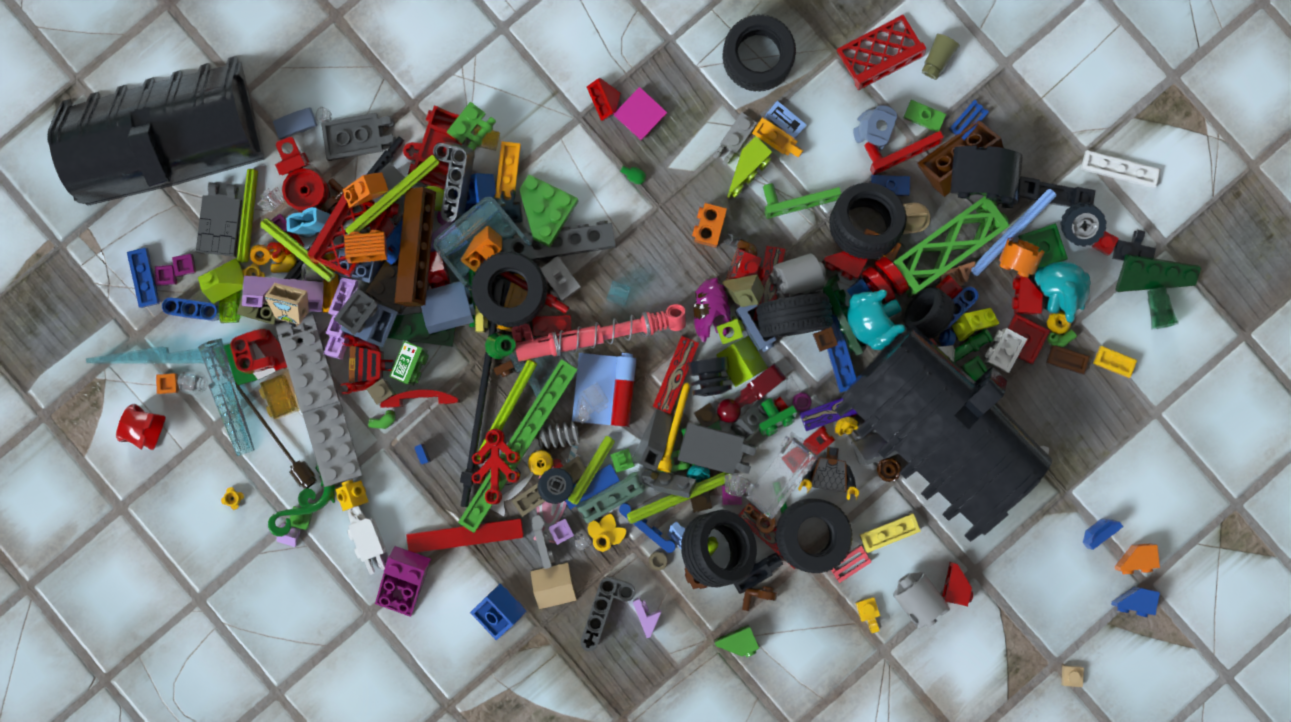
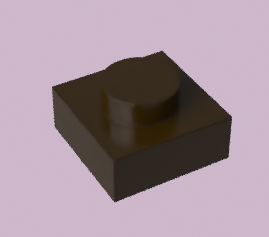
(706, 415)
(701, 502)

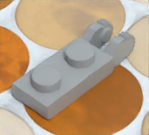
(736, 137)
(542, 541)

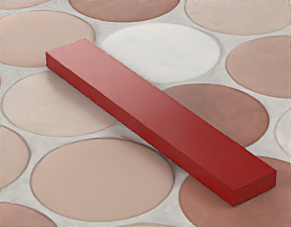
(463, 537)

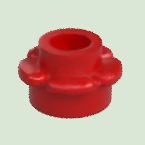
(780, 404)

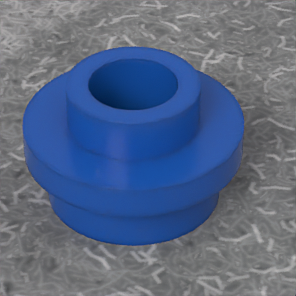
(947, 338)

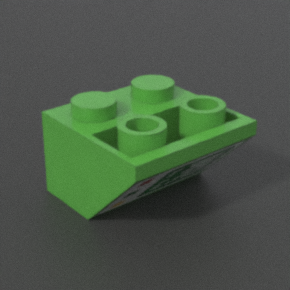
(409, 363)

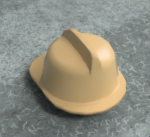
(917, 218)

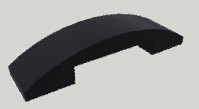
(1065, 196)

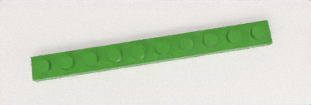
(521, 439)

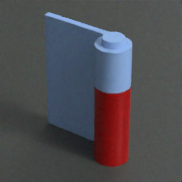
(615, 379)

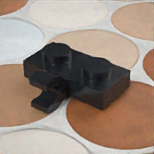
(1133, 248)

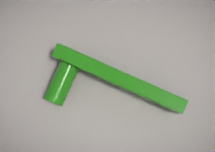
(778, 208)

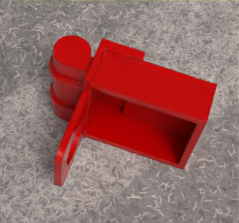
(291, 161)

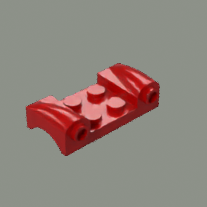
(436, 132)

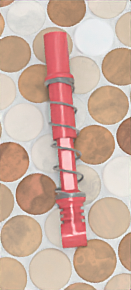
(555, 344)

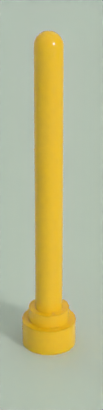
(665, 463)

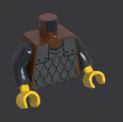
(830, 475)

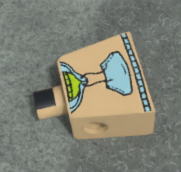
(288, 303)

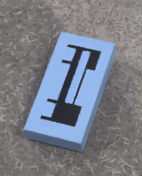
(785, 119)

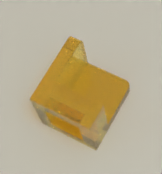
(491, 139)

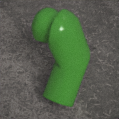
(1061, 340)
(383, 423)

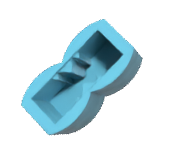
(307, 223)

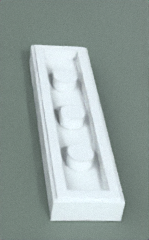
(1120, 169)

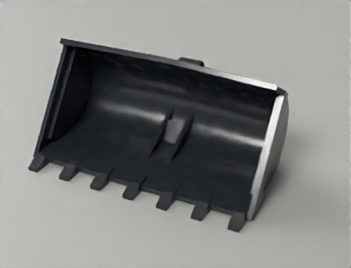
(155, 134)
(947, 429)

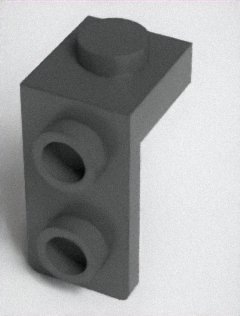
(750, 420)

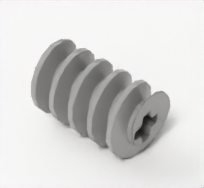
(559, 435)

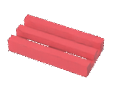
(863, 555)

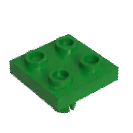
(775, 418)

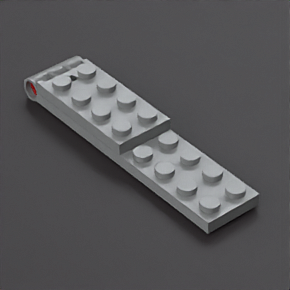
(319, 401)

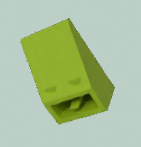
(752, 158)

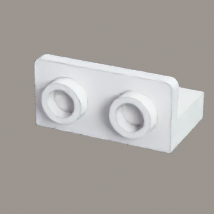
(1005, 349)

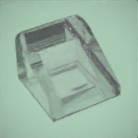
(791, 388)

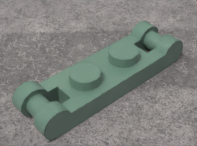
(611, 498)

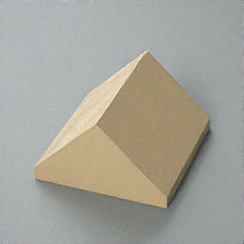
(553, 586)

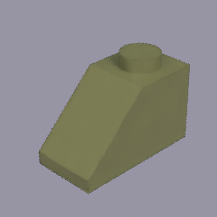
(744, 290)

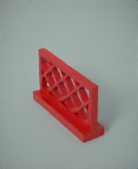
(891, 63)
(332, 229)

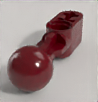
(730, 409)

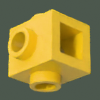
(351, 494)

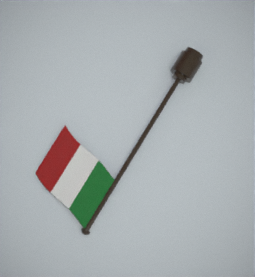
(299, 470)

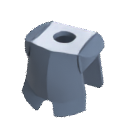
(868, 130)

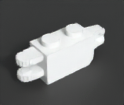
(366, 538)

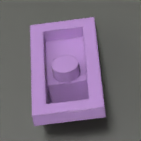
(647, 621)

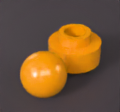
(263, 259)

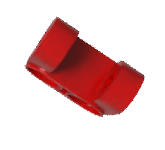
(248, 352)

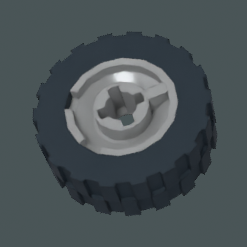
(1074, 218)

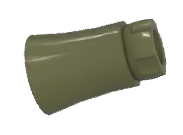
(939, 56)

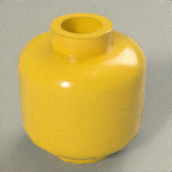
(534, 459)

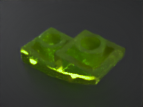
(228, 308)

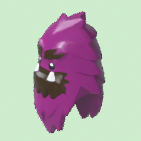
(710, 308)

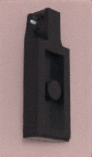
(760, 572)

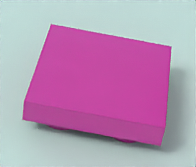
(640, 114)

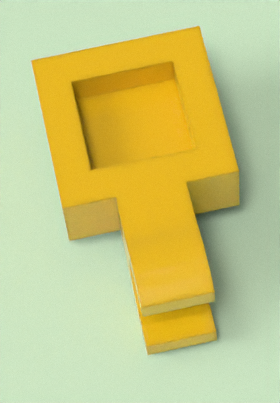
(869, 611)

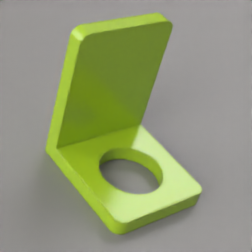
(737, 327)

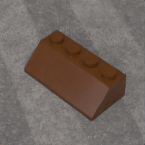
(939, 164)

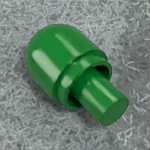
(634, 175)

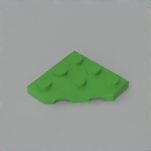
(546, 209)

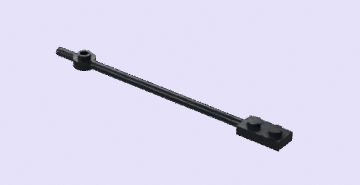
(466, 477)

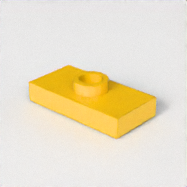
(1115, 362)

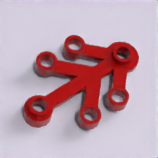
(495, 463)

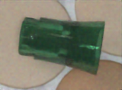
(1161, 309)

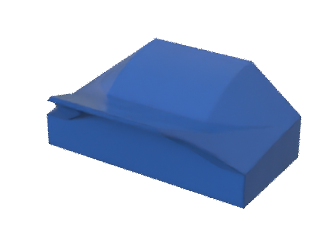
(1100, 532)

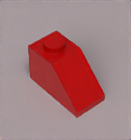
(956, 586)

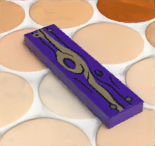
(823, 415)

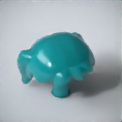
(1066, 287)
(871, 319)

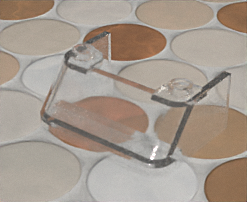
(782, 475)

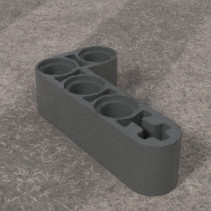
(453, 206)
(602, 613)

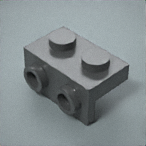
(356, 311)

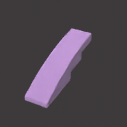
(334, 346)

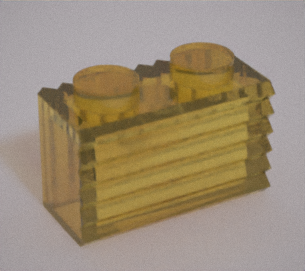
(278, 397)

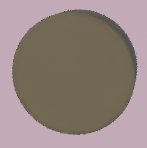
(658, 560)

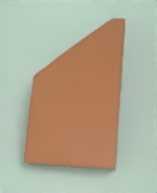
(959, 274)

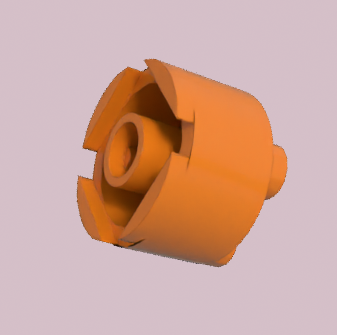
(1021, 257)

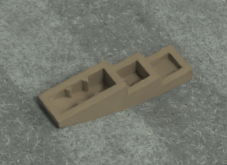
(531, 498)

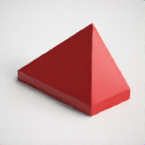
(604, 98)

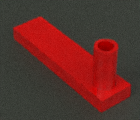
(881, 164)

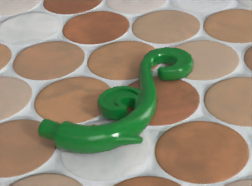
(306, 508)

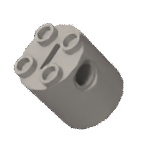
(798, 276)
(920, 599)

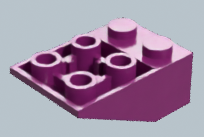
(402, 580)

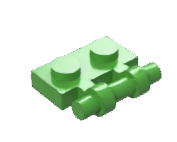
(466, 124)

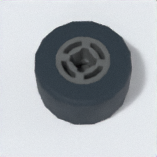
(555, 485)

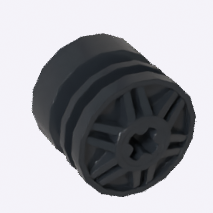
(710, 376)

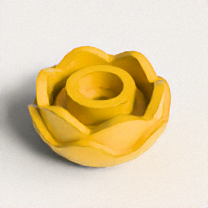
(1053, 324)
(845, 426)

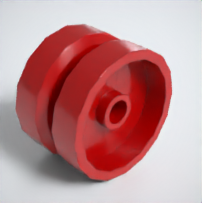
(302, 180)
(886, 277)

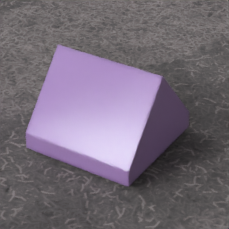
(291, 538)

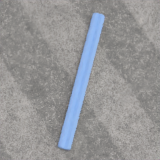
(1013, 231)

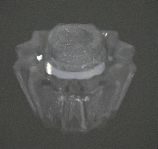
(270, 199)
(736, 484)

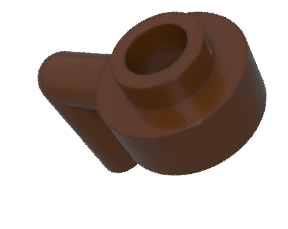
(330, 204)
(760, 519)
(764, 593)

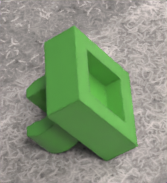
(622, 460)
(301, 521)

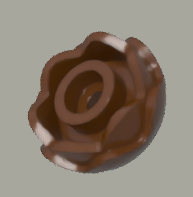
(894, 471)

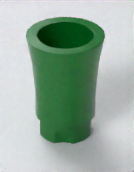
(493, 345)

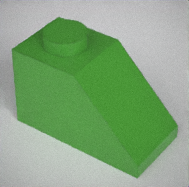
(739, 642)

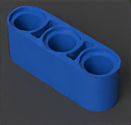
(962, 304)
(183, 306)

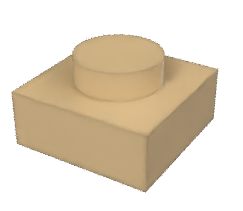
(1072, 676)

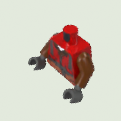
(744, 261)

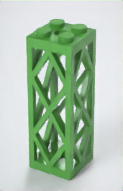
(987, 215)

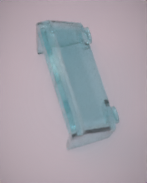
(457, 237)

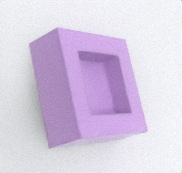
(560, 531)

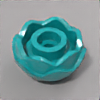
(698, 472)

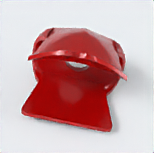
(140, 427)

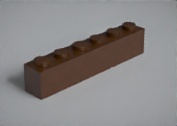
(415, 247)

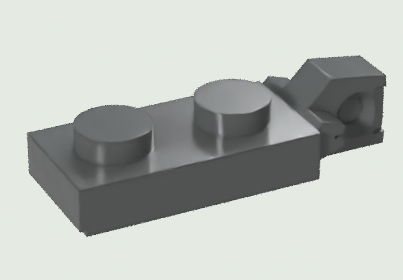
(669, 483)

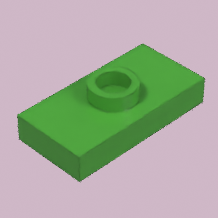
(924, 116)

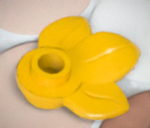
(605, 529)

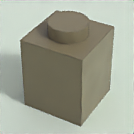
(381, 391)

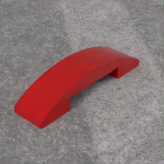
(396, 400)

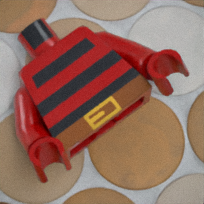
(365, 364)

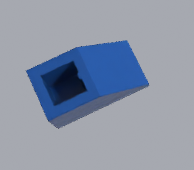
(1139, 600)

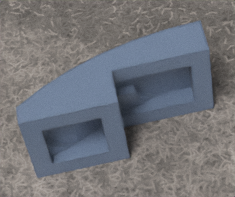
(295, 122)

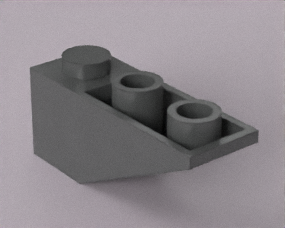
(653, 441)

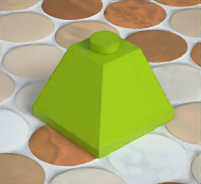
(222, 281)

